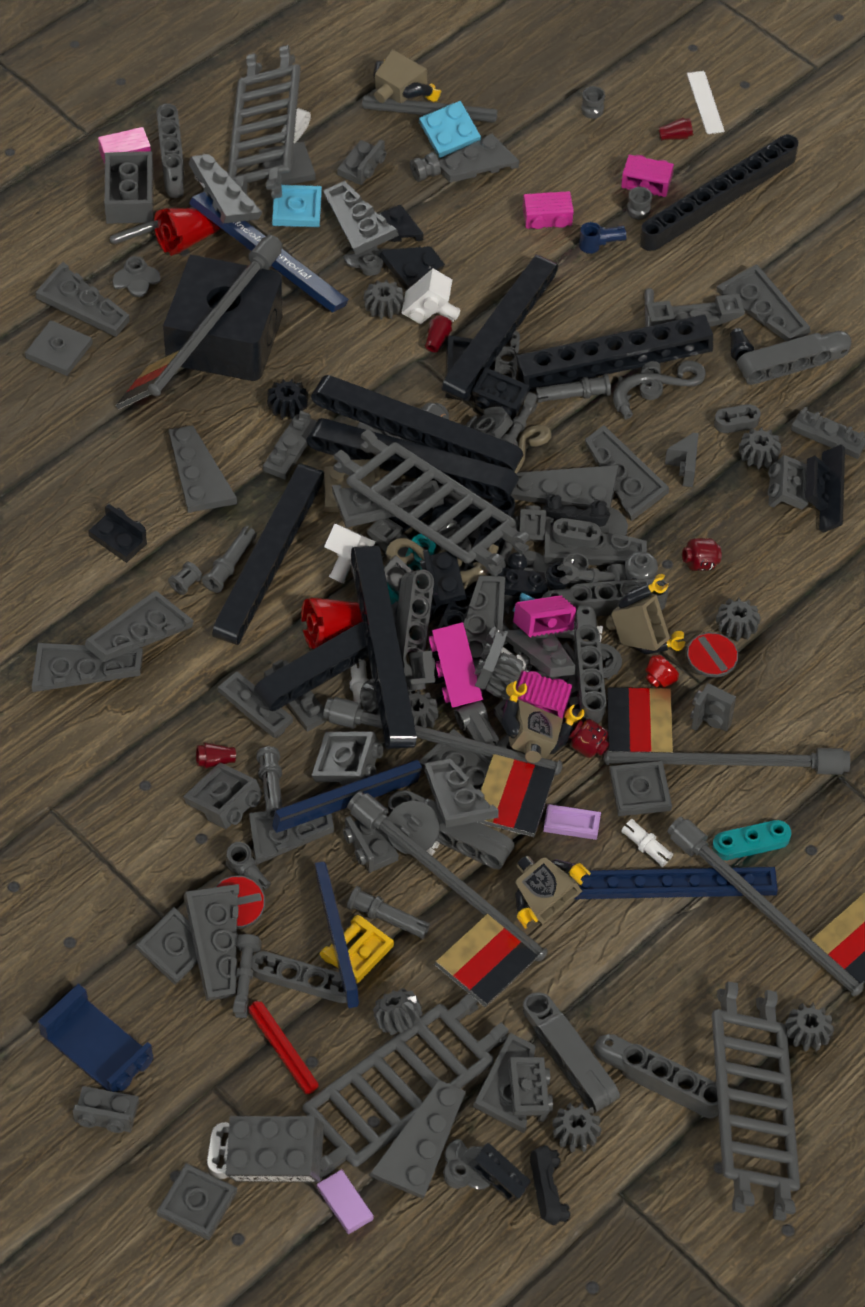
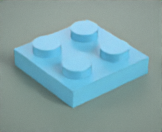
(449, 129)
(298, 206)

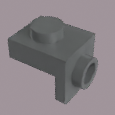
(394, 571)
(422, 670)

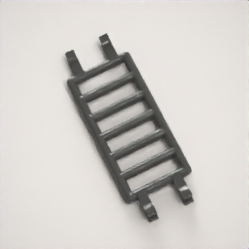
(253, 77)
(479, 551)
(451, 1018)
(743, 1178)

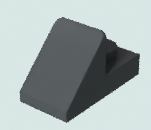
(684, 455)

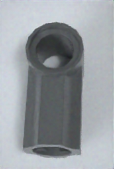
(474, 720)

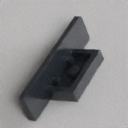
(826, 486)

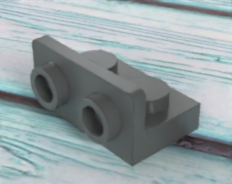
(362, 161)
(787, 482)
(714, 707)
(371, 846)
(529, 1087)
(106, 1109)

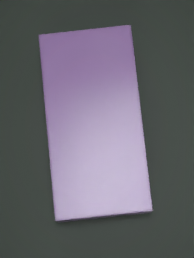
(572, 821)
(345, 1201)

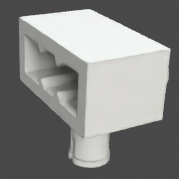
(429, 297)
(341, 541)

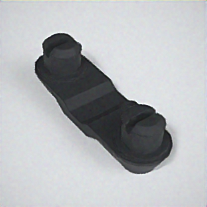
(596, 514)
(543, 1164)

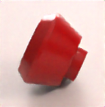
(661, 672)

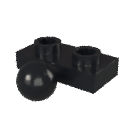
(521, 580)

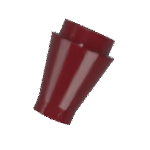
(676, 130)
(438, 331)
(210, 755)

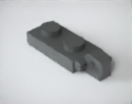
(491, 652)

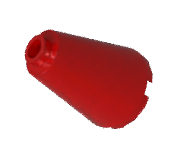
(182, 228)
(328, 619)

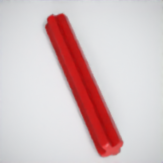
(283, 1047)

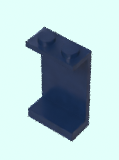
(94, 1041)

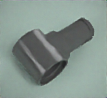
(247, 867)

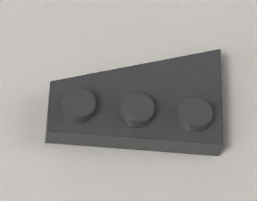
(544, 651)

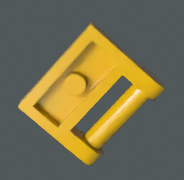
(367, 949)

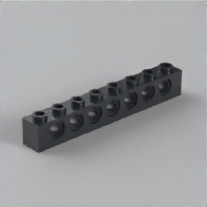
(616, 352)

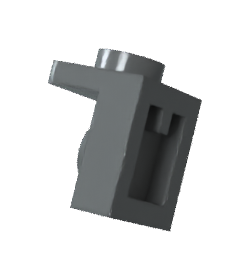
(533, 522)

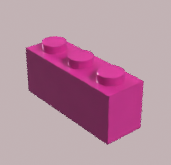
(455, 665)

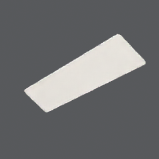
(705, 102)

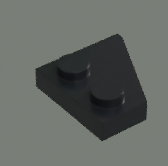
(403, 223)
(411, 263)

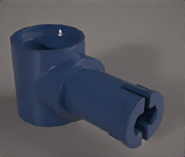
(594, 236)

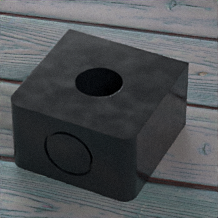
(245, 332)

